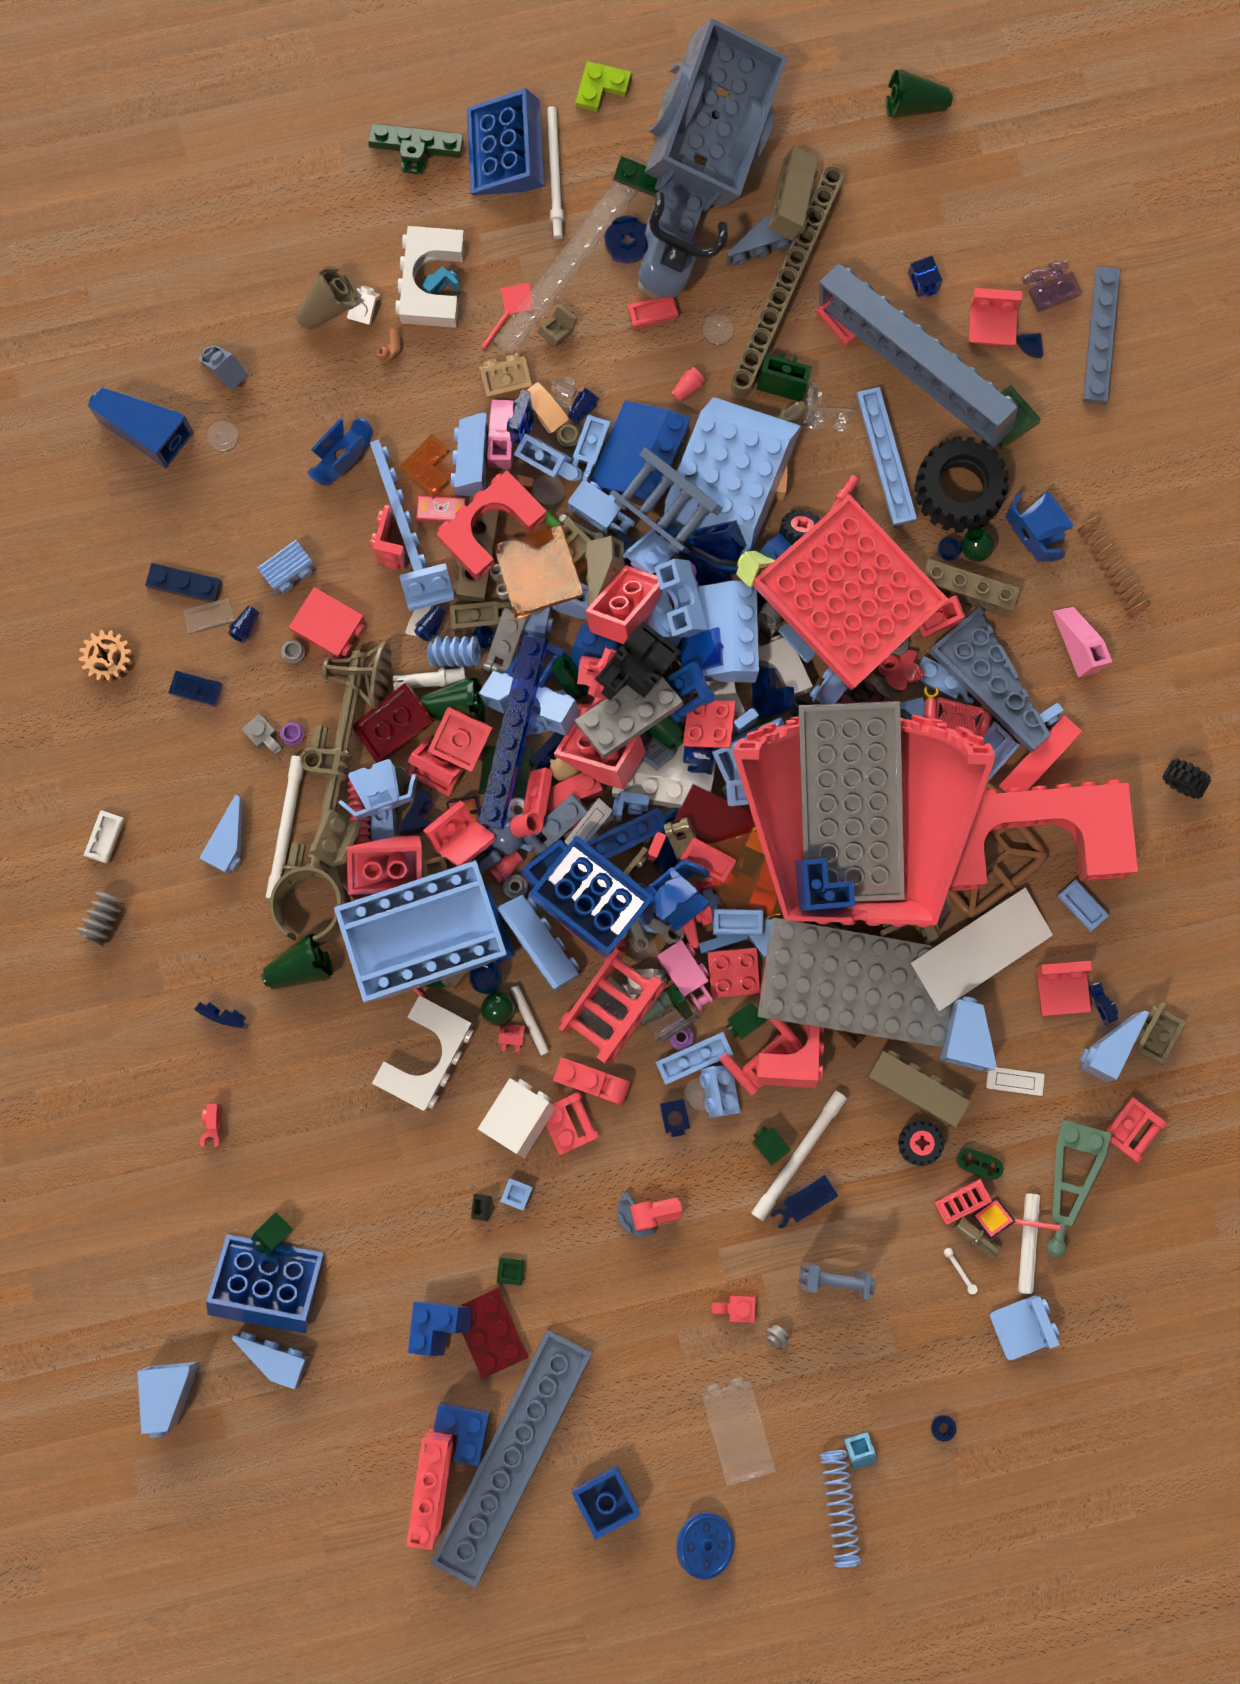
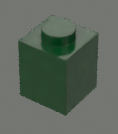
(744, 1021)
(770, 1145)
(271, 1235)

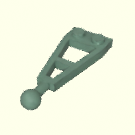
(1085, 1140)

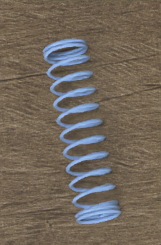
(851, 1559)

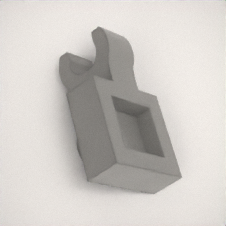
(261, 733)

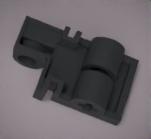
(638, 662)

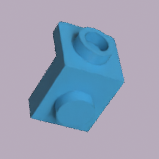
(437, 282)

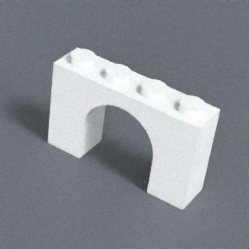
(421, 247)
(787, 666)
(422, 1089)

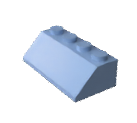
(538, 942)

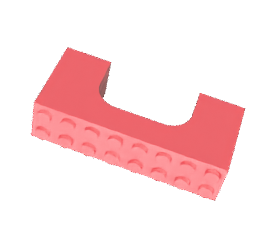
(1093, 814)

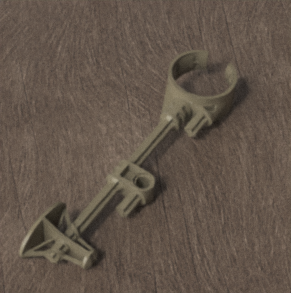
(332, 766)

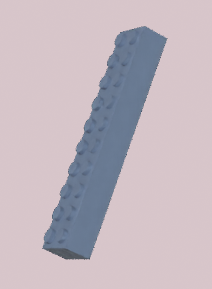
(918, 355)

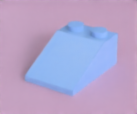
(1110, 1053)

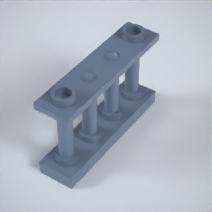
(686, 492)
(812, 1278)

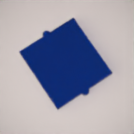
(702, 648)

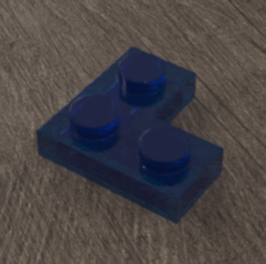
(522, 418)
(767, 699)

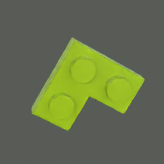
(600, 79)

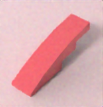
(1038, 761)

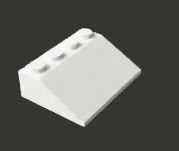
(668, 784)

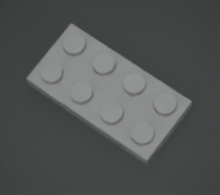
(627, 716)

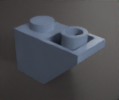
(223, 366)

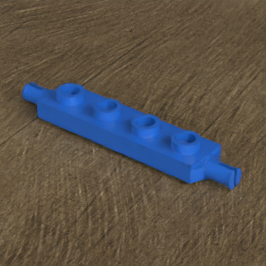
(631, 833)

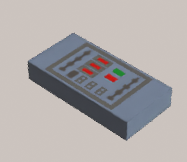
(656, 752)

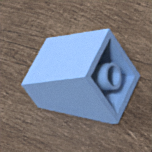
(968, 1037)
(164, 1396)

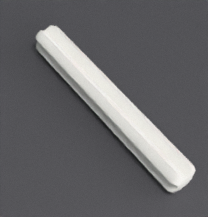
(1029, 1244)

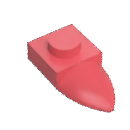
(705, 917)

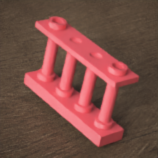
(624, 1027)

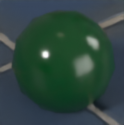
(977, 545)
(498, 1008)

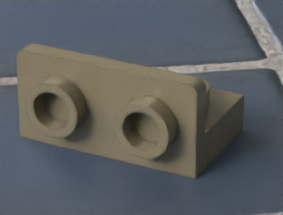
(334, 837)

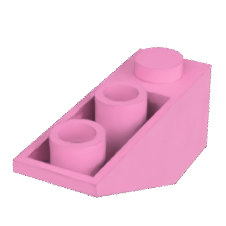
(499, 442)
(1083, 643)

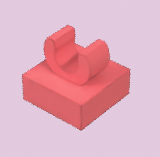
(511, 1035)

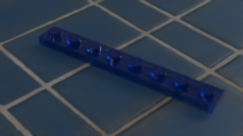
(513, 731)

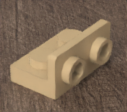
(505, 375)

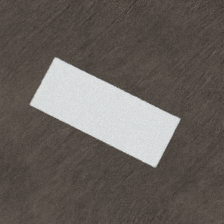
(981, 949)

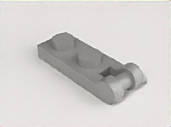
(505, 641)

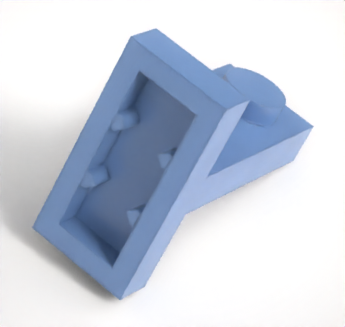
(720, 941)

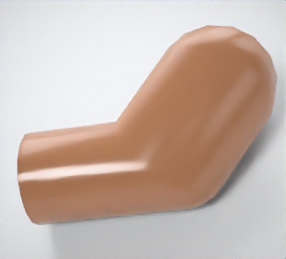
(392, 349)

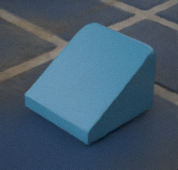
(860, 1450)

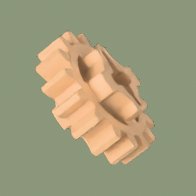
(97, 660)

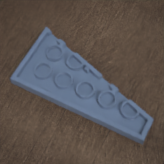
(986, 672)

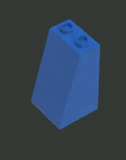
(144, 425)

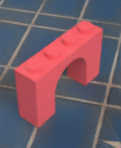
(504, 495)
(794, 1069)

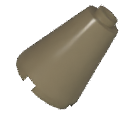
(327, 298)

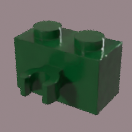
(784, 377)

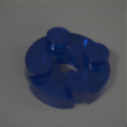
(616, 233)

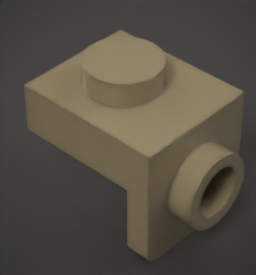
(558, 326)

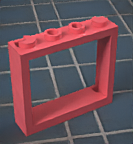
(430, 1489)

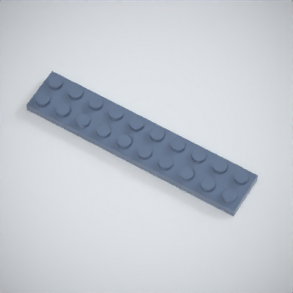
(511, 1458)

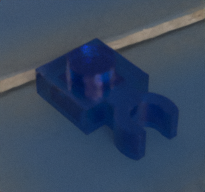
(1106, 1008)

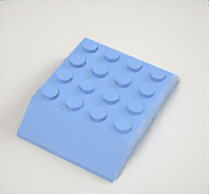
(737, 463)
(420, 932)

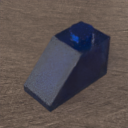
(719, 540)

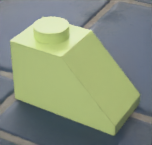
(751, 565)

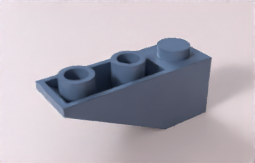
(757, 244)

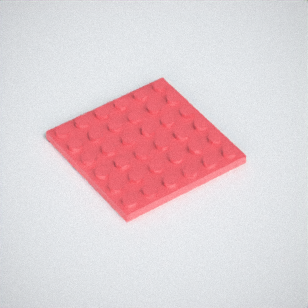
(849, 591)

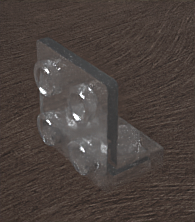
(825, 416)

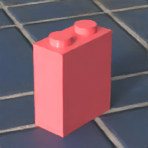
(328, 624)

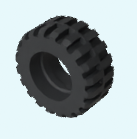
(965, 455)

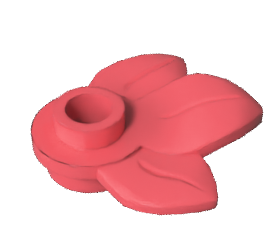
(902, 670)

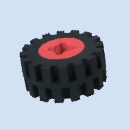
(797, 524)
(917, 1150)

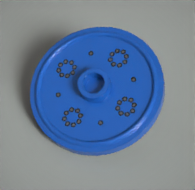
(705, 1545)

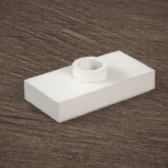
(104, 837)

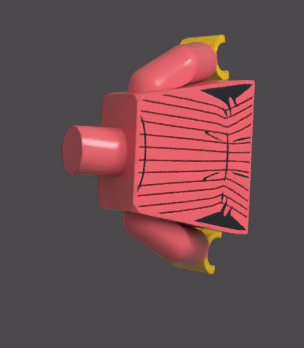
(957, 714)

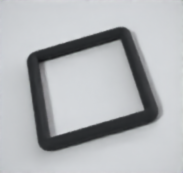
(710, 557)

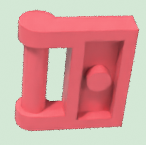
(1128, 1124)
(562, 1128)

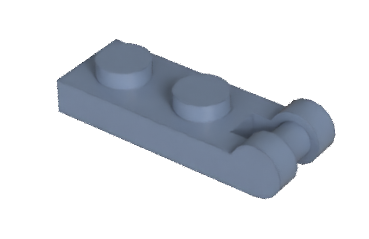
(558, 823)

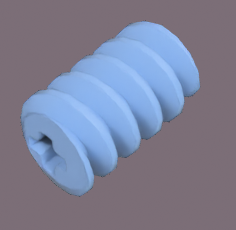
(454, 652)

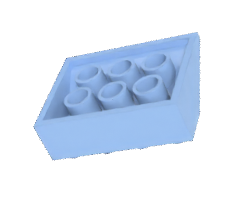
(733, 610)

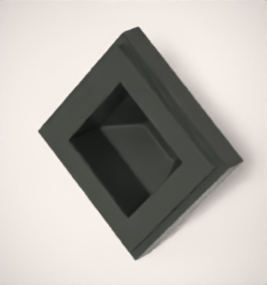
(482, 1207)

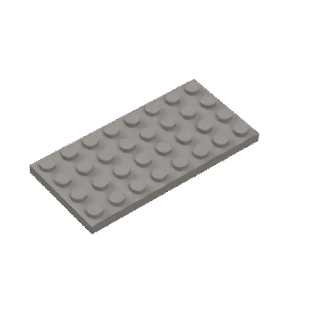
(854, 795)
(849, 984)

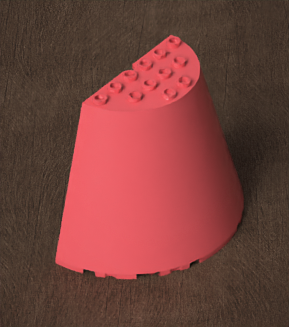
(940, 797)

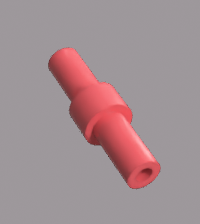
(847, 489)

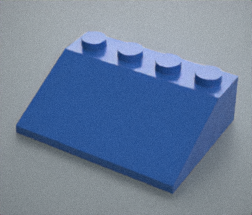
(505, 144)
(634, 429)
(590, 896)
(265, 1289)

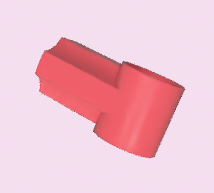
(649, 1214)

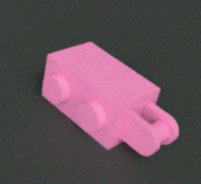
(685, 972)

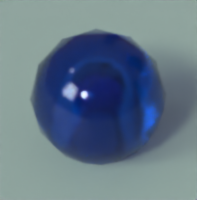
(486, 978)

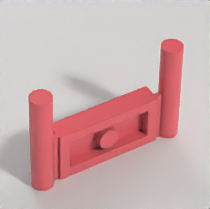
(782, 1044)

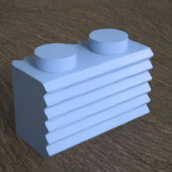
(287, 568)

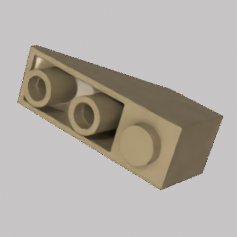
(604, 562)

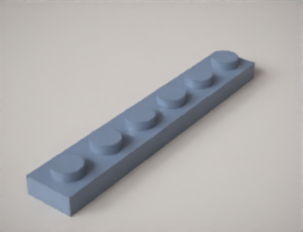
(1101, 335)

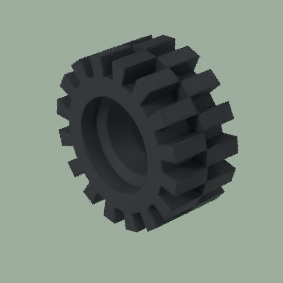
(1186, 778)

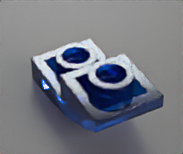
(231, 1019)

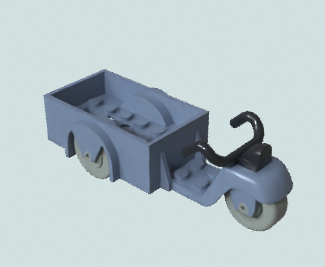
(717, 128)

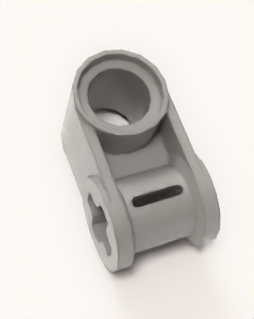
(768, 620)

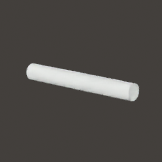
(529, 1020)

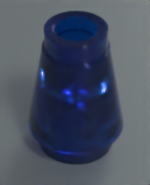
(583, 405)
(430, 623)
(243, 625)

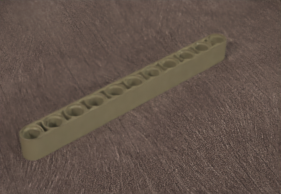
(786, 291)

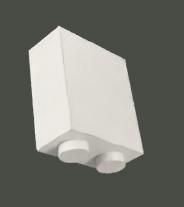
(517, 1117)

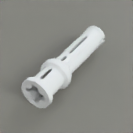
(442, 678)

